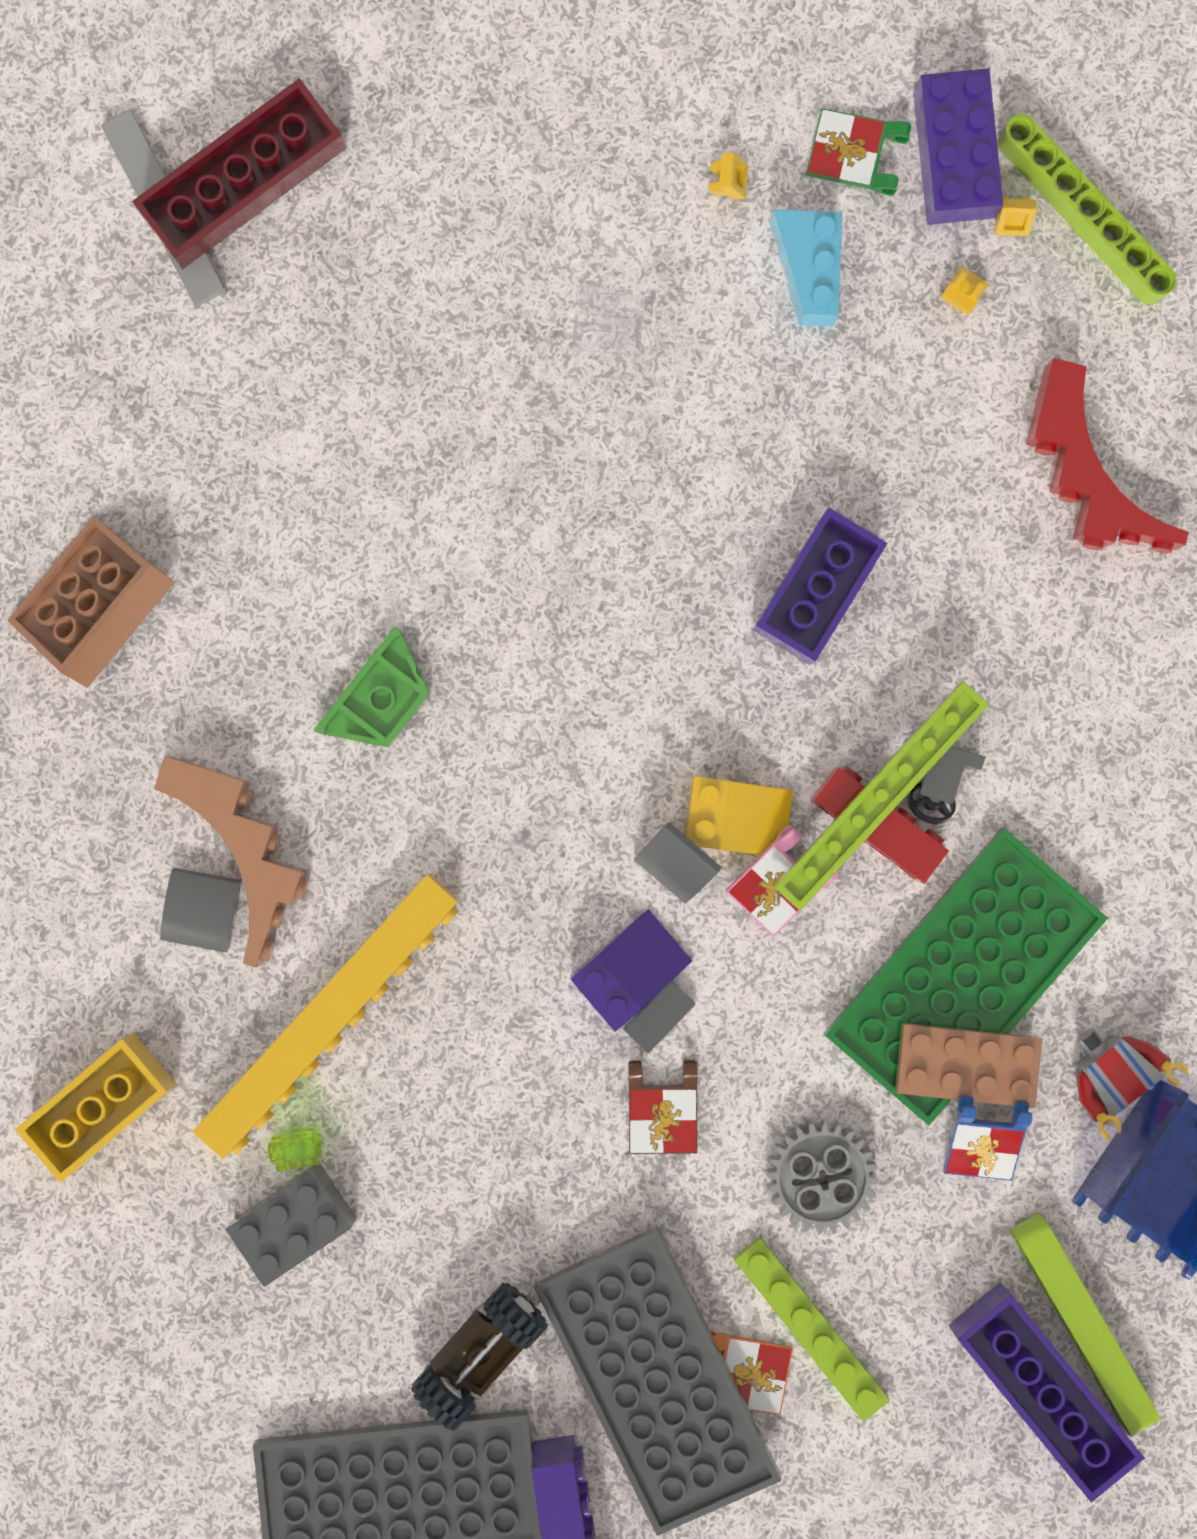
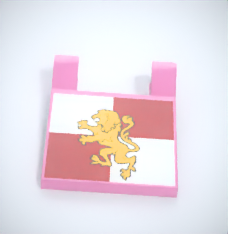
(755, 885)

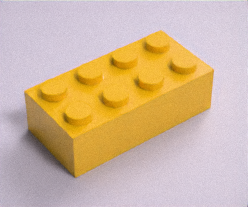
(96, 1107)

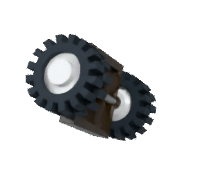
(477, 1355)

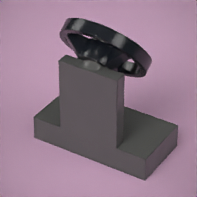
(941, 784)

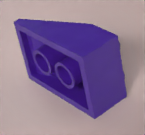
(630, 970)

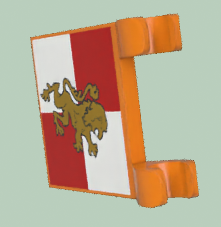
(758, 1370)

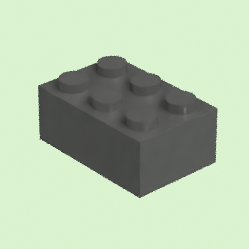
(291, 1224)

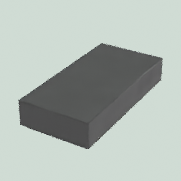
(659, 1016)

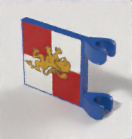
(986, 1146)

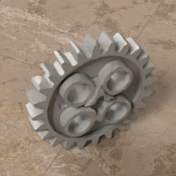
(827, 1207)

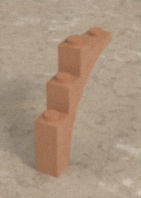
(251, 841)

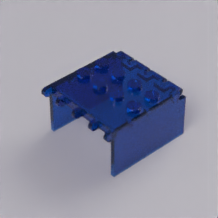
(1152, 1175)

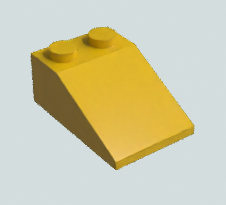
(736, 815)

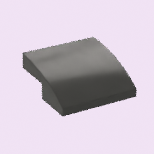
(677, 863)
(199, 910)

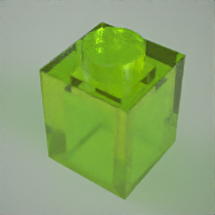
(295, 1148)

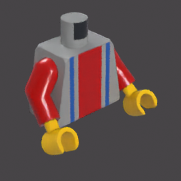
(1118, 1074)

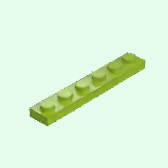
(811, 1328)

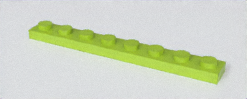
(881, 795)

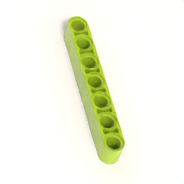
(1084, 192)
(1085, 1324)

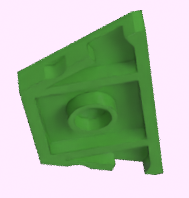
(379, 697)

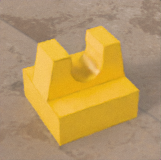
(732, 178)
(1015, 217)
(964, 290)

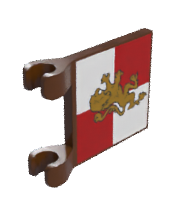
(663, 1115)

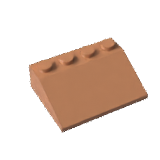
(90, 602)

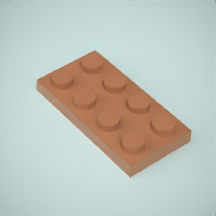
(968, 1063)

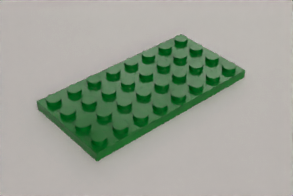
(970, 961)

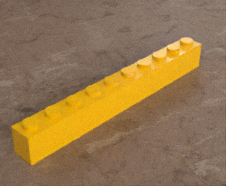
(326, 1016)

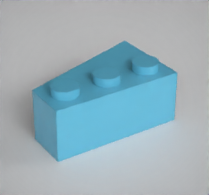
(811, 261)

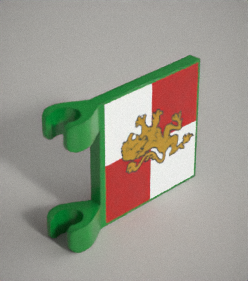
(850, 148)

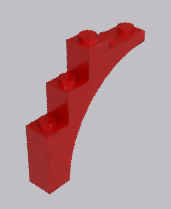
(1078, 474)

